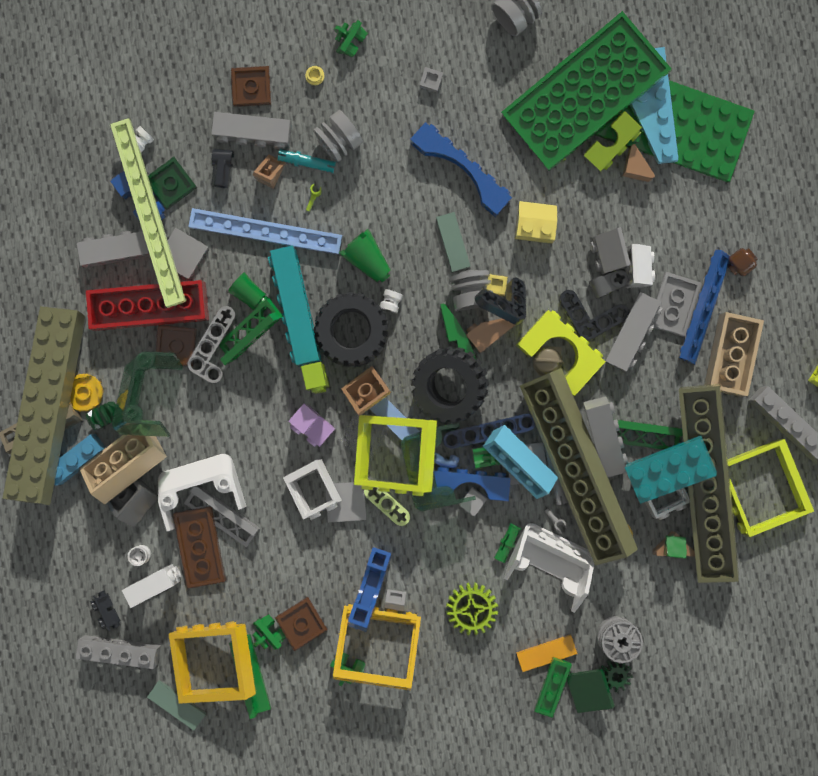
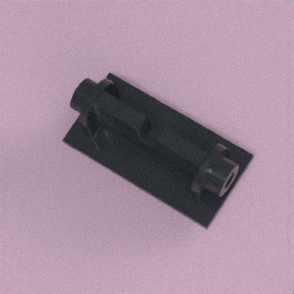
(101, 604)

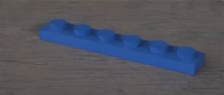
(705, 306)

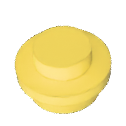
(314, 75)

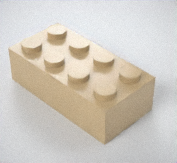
(734, 353)
(121, 465)

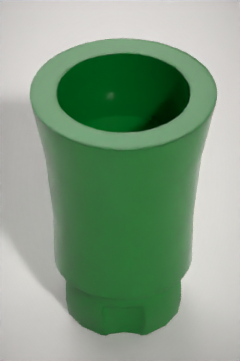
(248, 292)

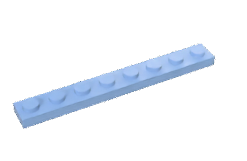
(265, 231)

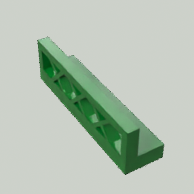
(252, 334)
(646, 428)
(259, 701)

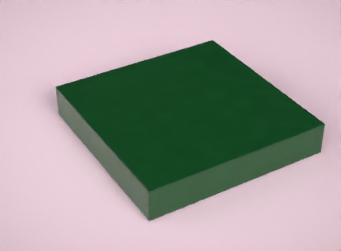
(171, 183)
(590, 691)

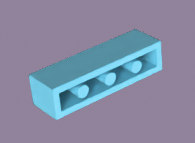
(520, 462)

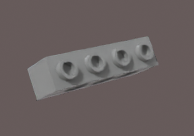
(118, 652)

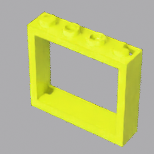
(426, 461)
(794, 480)

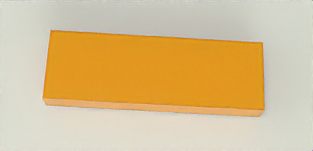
(543, 653)

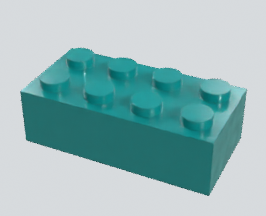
(670, 469)

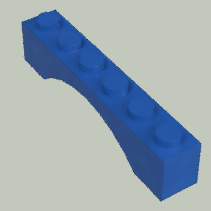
(431, 143)

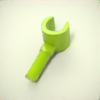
(313, 197)

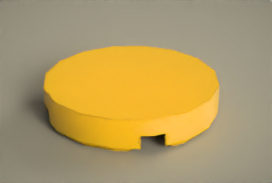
(86, 392)

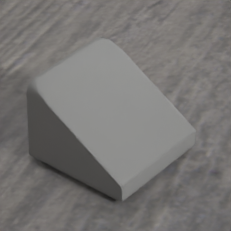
(473, 506)

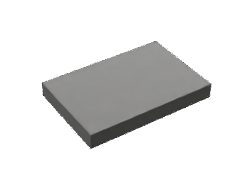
(678, 301)

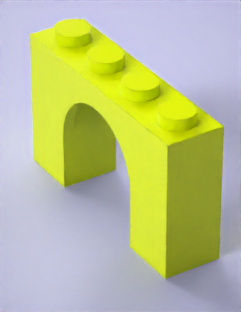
(586, 360)

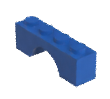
(496, 486)
(369, 590)

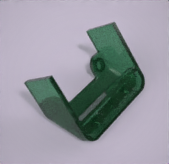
(127, 414)
(440, 496)

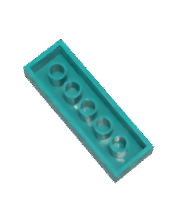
(295, 305)

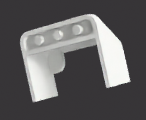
(217, 469)
(555, 557)

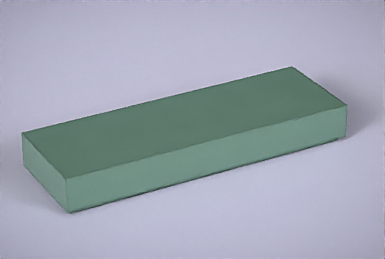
(453, 242)
(168, 700)

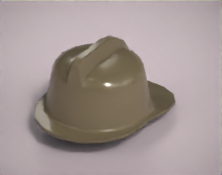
(547, 360)

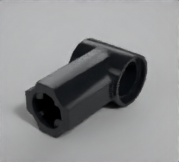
(221, 167)

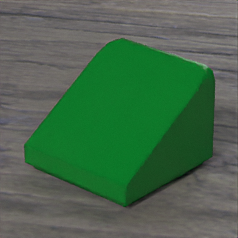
(675, 546)

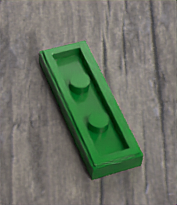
(552, 687)

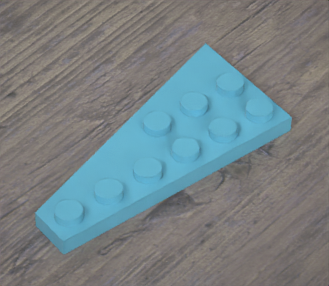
(656, 119)

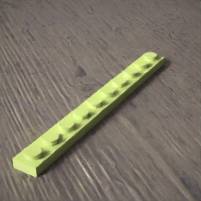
(148, 213)

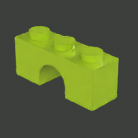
(626, 130)
(315, 377)

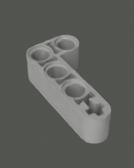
(214, 342)

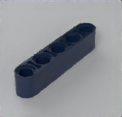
(479, 430)

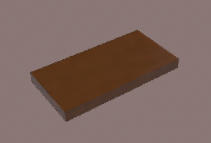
(199, 547)

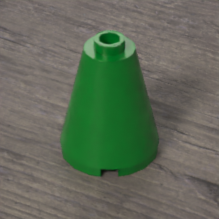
(367, 256)

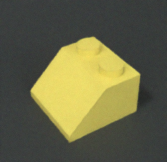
(536, 222)

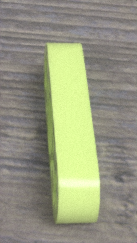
(387, 496)

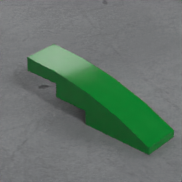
(454, 331)

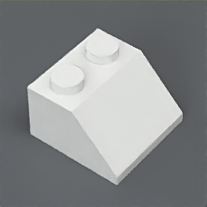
(640, 270)

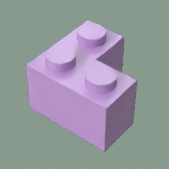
(311, 424)

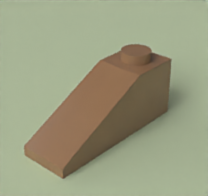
(487, 333)

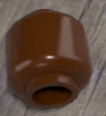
(742, 262)

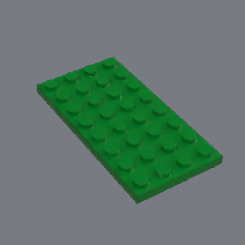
(586, 91)
(706, 131)

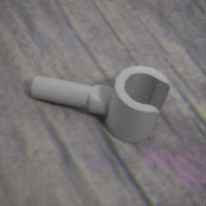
(555, 520)

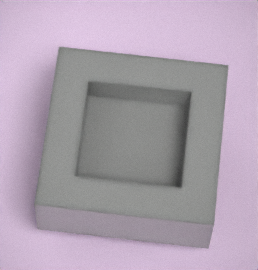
(431, 79)
(395, 600)

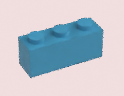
(76, 457)

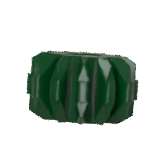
(101, 415)
(623, 673)

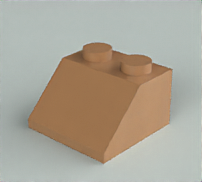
(366, 390)

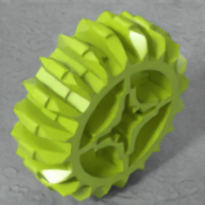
(480, 608)

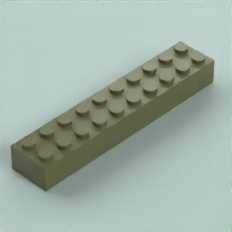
(44, 406)
(578, 468)
(711, 498)

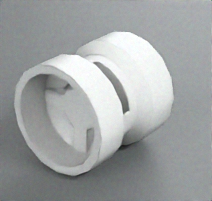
(142, 138)
(393, 297)
(135, 555)

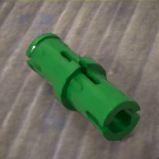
(507, 543)

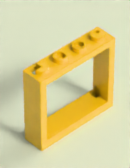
(242, 662)
(372, 679)

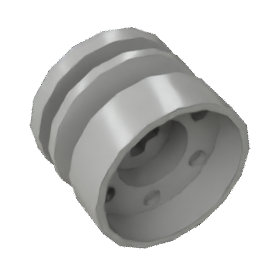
(516, 14)
(338, 135)
(469, 285)
(619, 628)

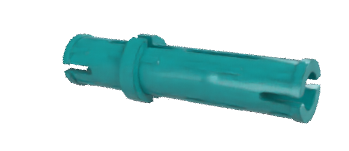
(305, 160)

